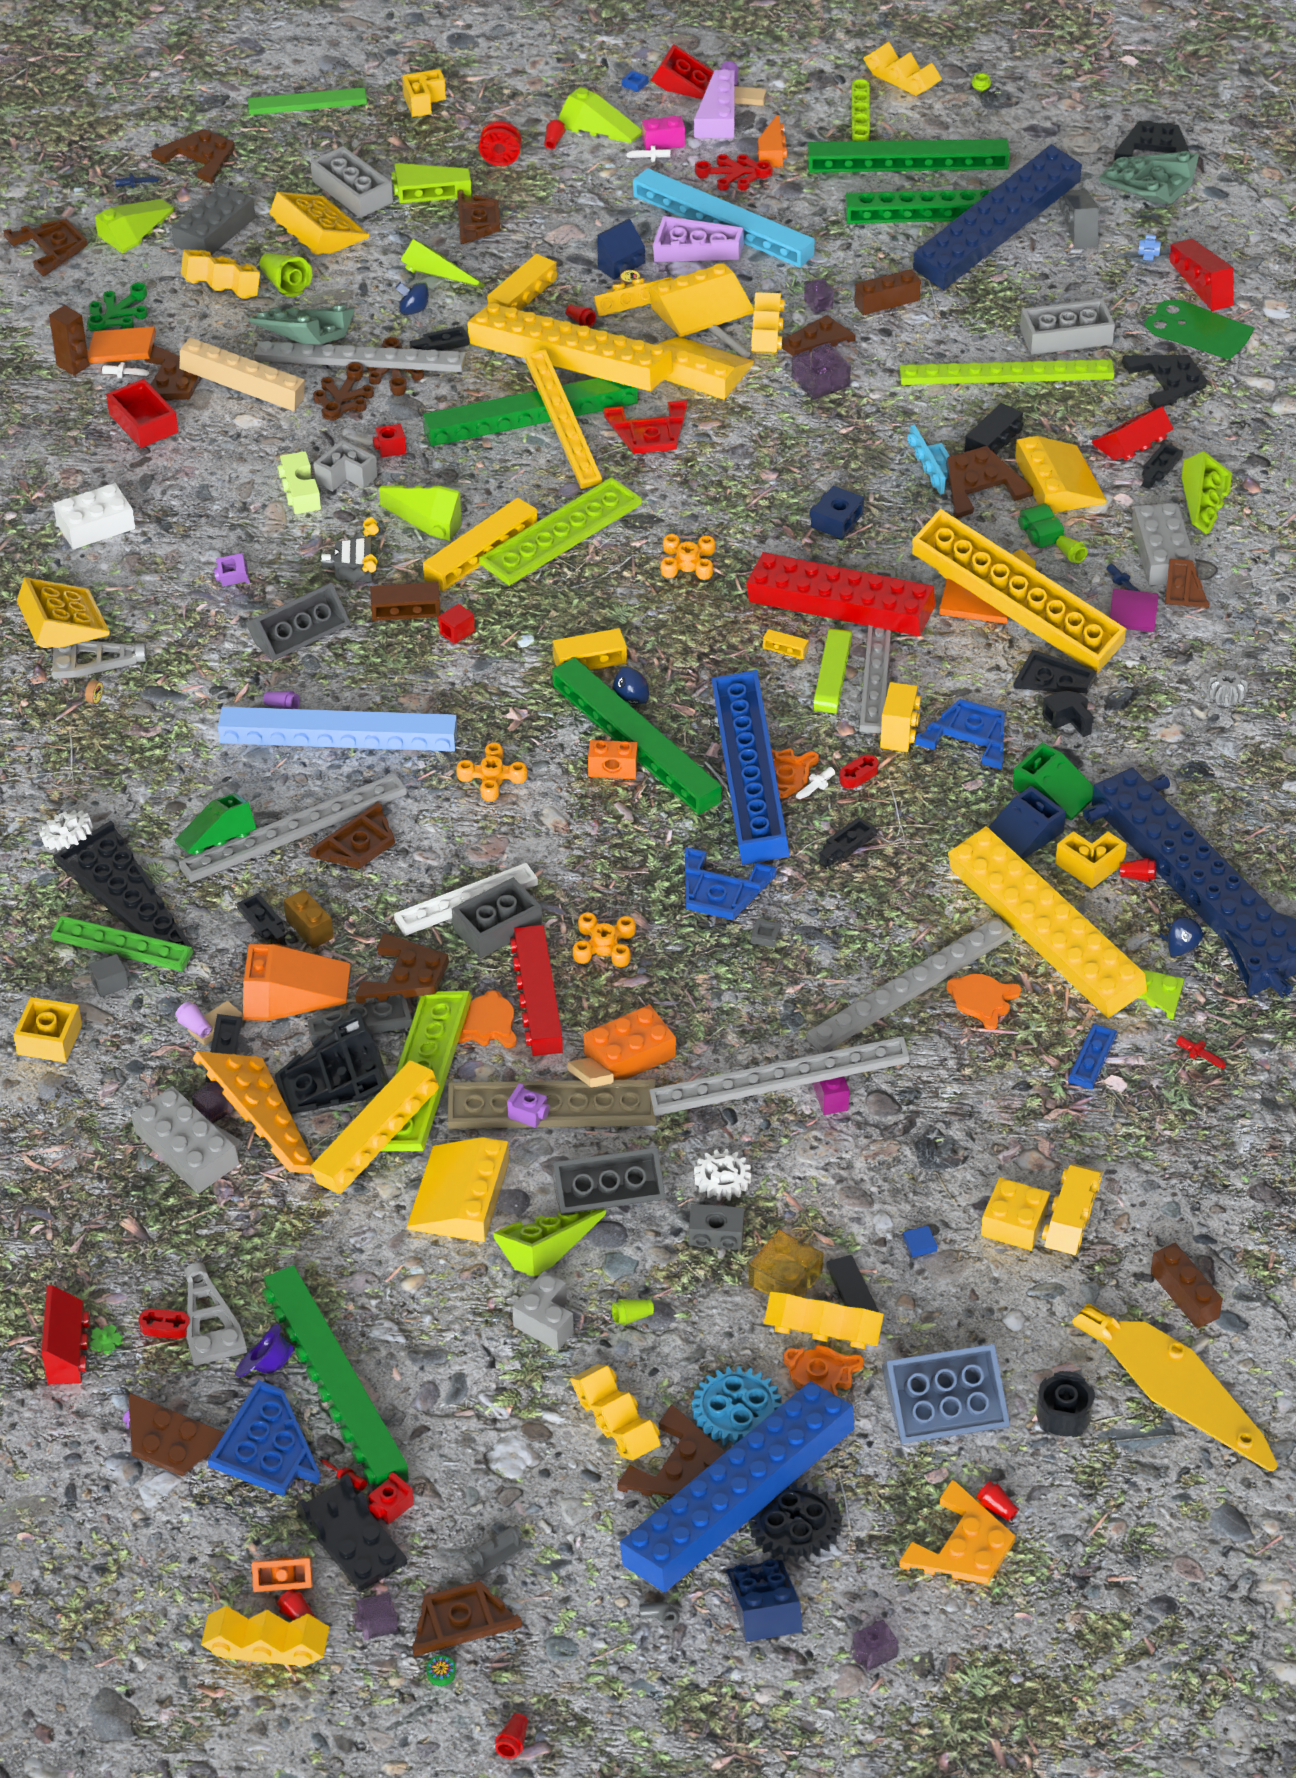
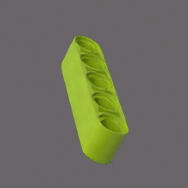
(860, 111)
(832, 671)

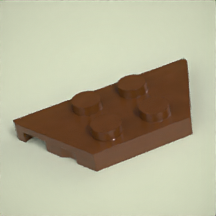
(477, 217)
(357, 840)
(168, 1437)
(461, 1617)

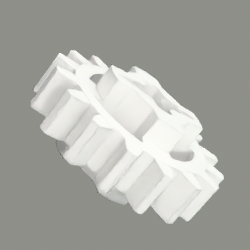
(66, 829)
(722, 1175)

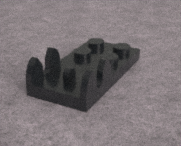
(351, 1534)

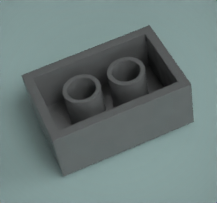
(490, 917)

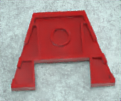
(650, 433)

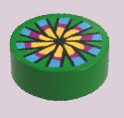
(441, 1670)

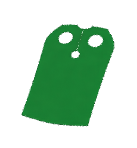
(1202, 329)

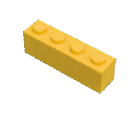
(525, 283)

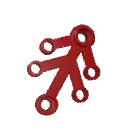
(757, 170)

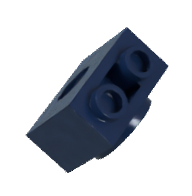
(837, 512)

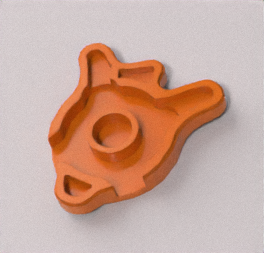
(792, 770)
(982, 997)
(489, 1018)
(822, 1367)

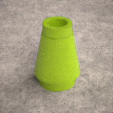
(1072, 549)
(631, 1310)

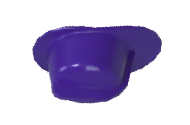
(267, 1355)

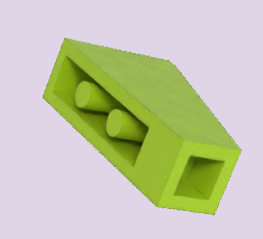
(429, 182)

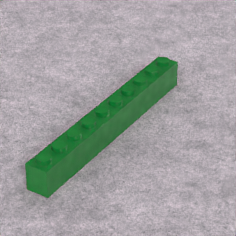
(908, 155)
(521, 411)
(623, 723)
(334, 1376)

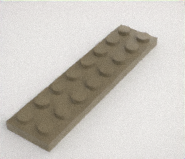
(569, 1101)

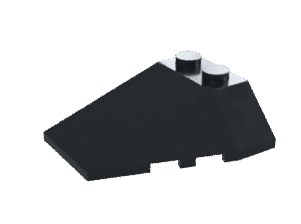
(335, 1071)

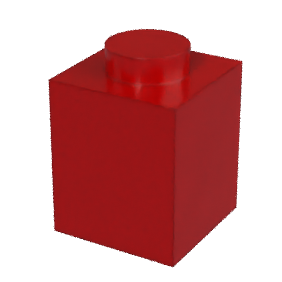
(456, 623)

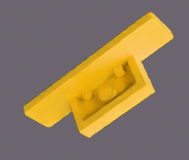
(625, 297)

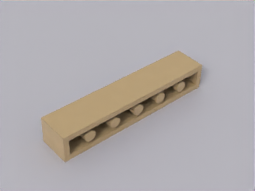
(242, 374)

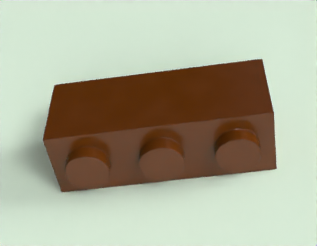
(887, 292)
(69, 340)
(405, 601)
(1186, 1285)

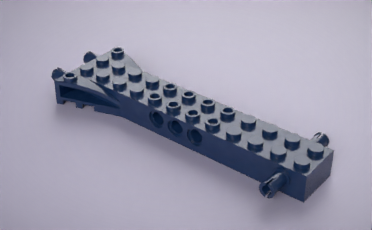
(1252, 931)

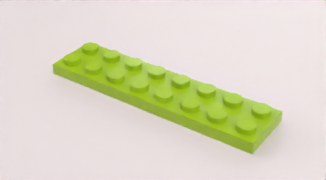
(560, 531)
(432, 1045)

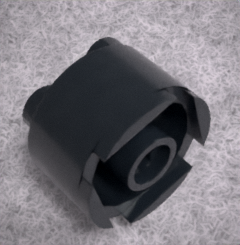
(1065, 1404)

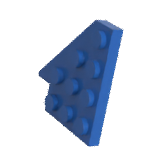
(265, 1443)

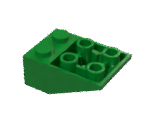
(1055, 778)
(218, 822)

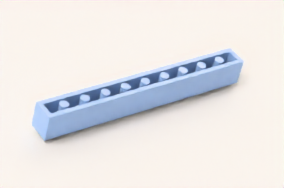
(338, 728)

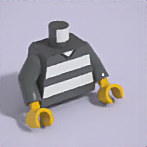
(354, 556)

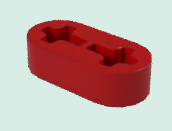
(858, 771)
(164, 1323)

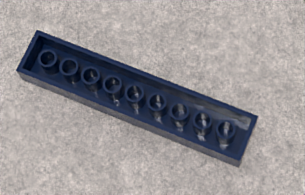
(997, 217)

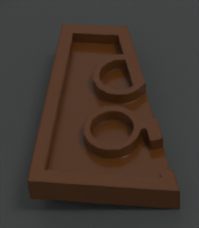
(816, 334)

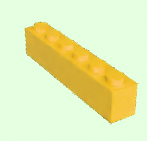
(463, 554)
(374, 1127)

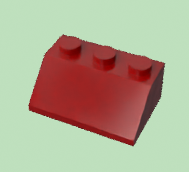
(1135, 434)
(64, 1337)

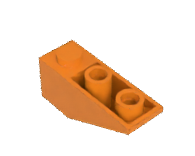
(772, 144)

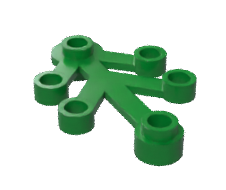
(100, 322)

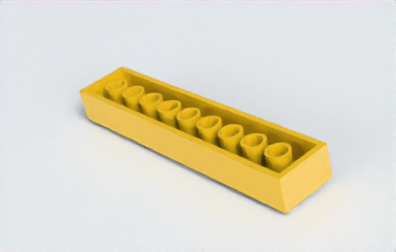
(571, 346)
(1018, 591)
(1048, 922)

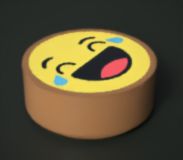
(628, 275)
(94, 691)

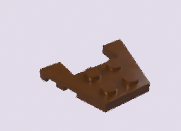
(202, 147)
(56, 238)
(170, 380)
(979, 471)
(414, 974)
(686, 1462)

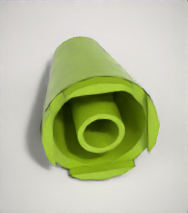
(286, 272)

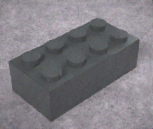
(214, 221)

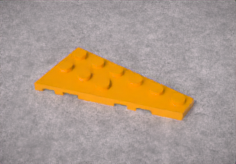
(257, 1098)

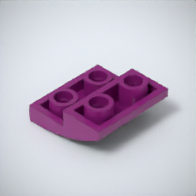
(1134, 609)

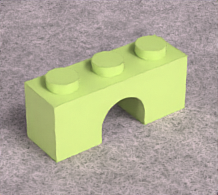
(297, 481)

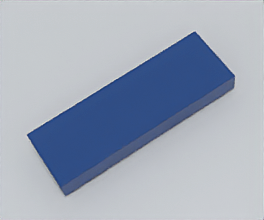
(1092, 1056)

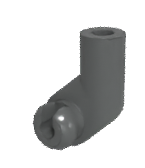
(661, 1611)

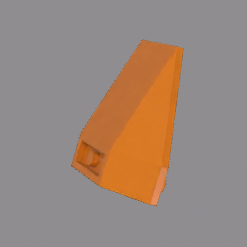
(291, 982)

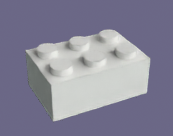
(94, 516)

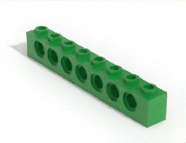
(909, 205)

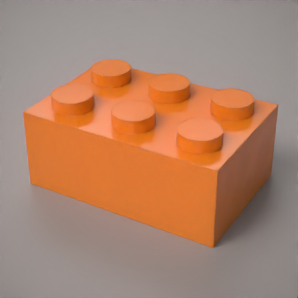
(631, 1043)

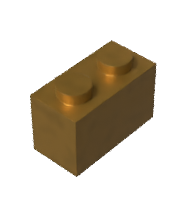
(308, 919)

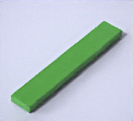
(307, 101)
(122, 943)

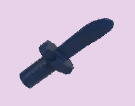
(131, 180)
(1120, 578)

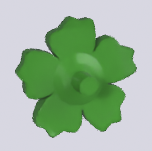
(105, 1339)

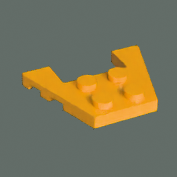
(973, 1548)

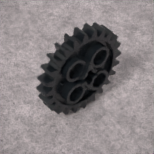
(797, 1523)

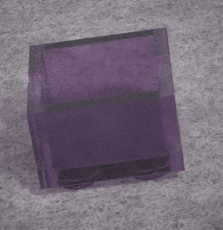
(827, 371)

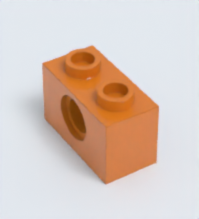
(612, 759)
(282, 1573)

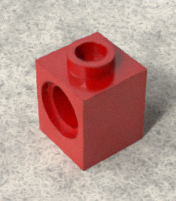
(390, 440)

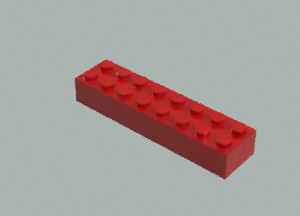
(841, 594)

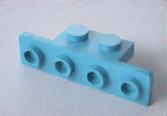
(932, 457)

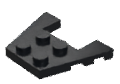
(1152, 137)
(1175, 373)

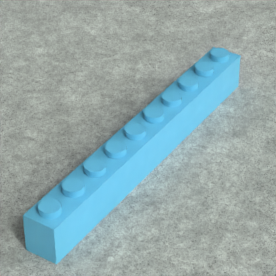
(701, 206)

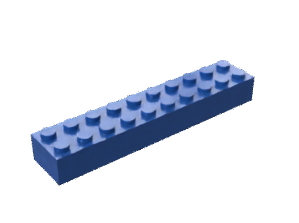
(750, 768)
(736, 1486)

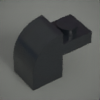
(1068, 708)

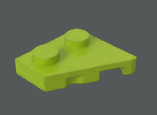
(1163, 992)

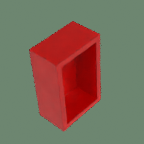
(142, 413)

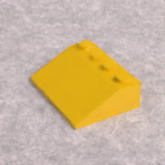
(316, 222)
(700, 300)
(705, 367)
(1057, 474)
(60, 613)
(460, 1188)

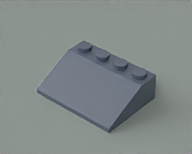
(946, 1394)

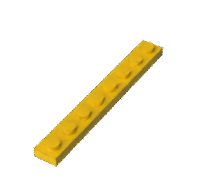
(563, 419)

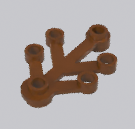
(398, 384)
(334, 409)

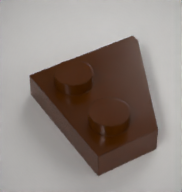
(1184, 585)

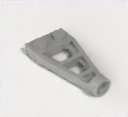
(65, 658)
(216, 1344)

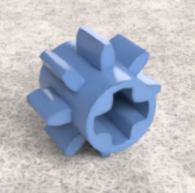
(1149, 247)

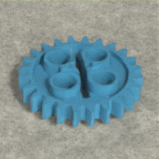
(731, 1400)

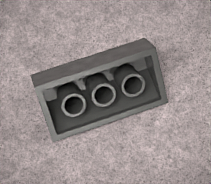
(299, 622)
(608, 1181)

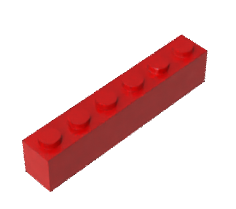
(537, 989)

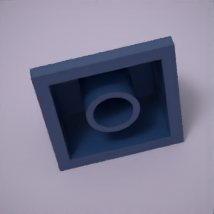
(620, 249)

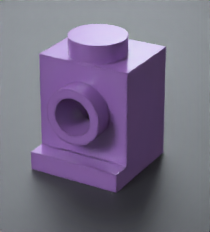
(232, 570)
(527, 1106)

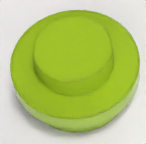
(981, 81)

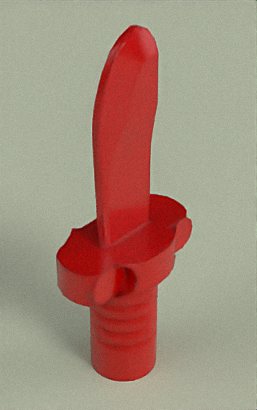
(1197, 1049)
(357, 1481)

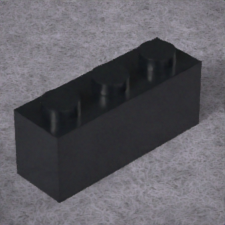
(995, 429)

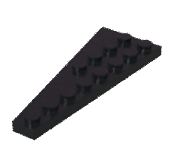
(116, 880)

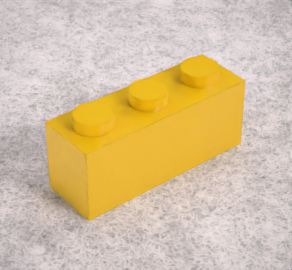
(592, 649)

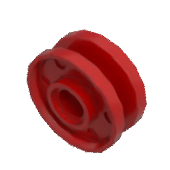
(509, 147)

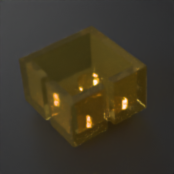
(782, 1266)

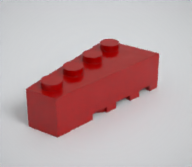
(1204, 272)

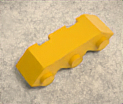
(902, 71)
(220, 273)
(767, 323)
(1072, 1208)
(823, 1320)
(615, 1412)
(265, 1637)

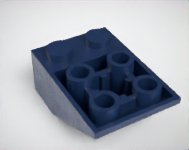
(1029, 822)
(764, 1600)

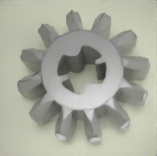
(1227, 686)

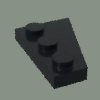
(1053, 674)

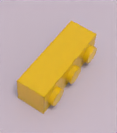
(785, 644)

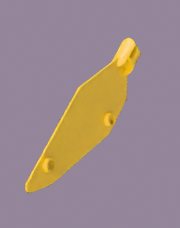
(1177, 1381)

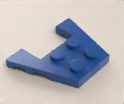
(972, 724)
(718, 893)

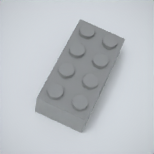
(351, 181)
(1067, 326)
(1160, 536)
(185, 1139)

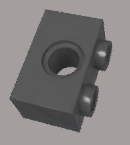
(716, 1226)

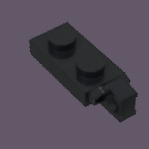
(442, 340)
(1160, 464)
(846, 841)
(263, 919)

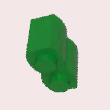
(1040, 525)

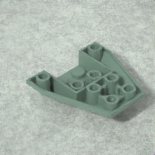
(1153, 177)
(306, 325)

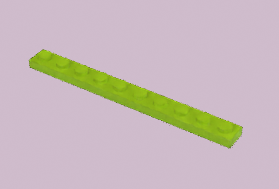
(1006, 372)

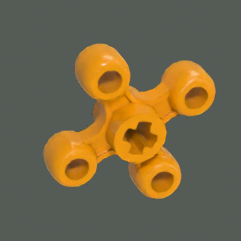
(687, 556)
(491, 772)
(604, 939)

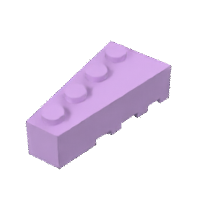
(716, 110)
(696, 241)

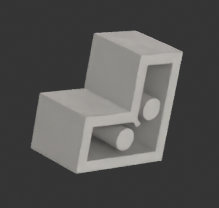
(345, 463)
(542, 1312)

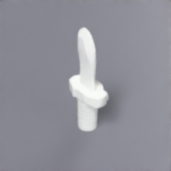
(653, 153)
(121, 370)
(817, 781)

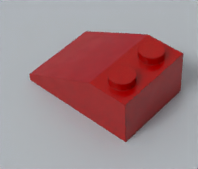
(682, 74)

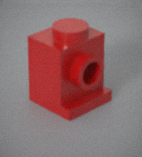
(391, 1499)

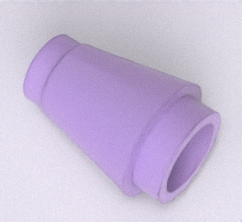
(193, 1019)

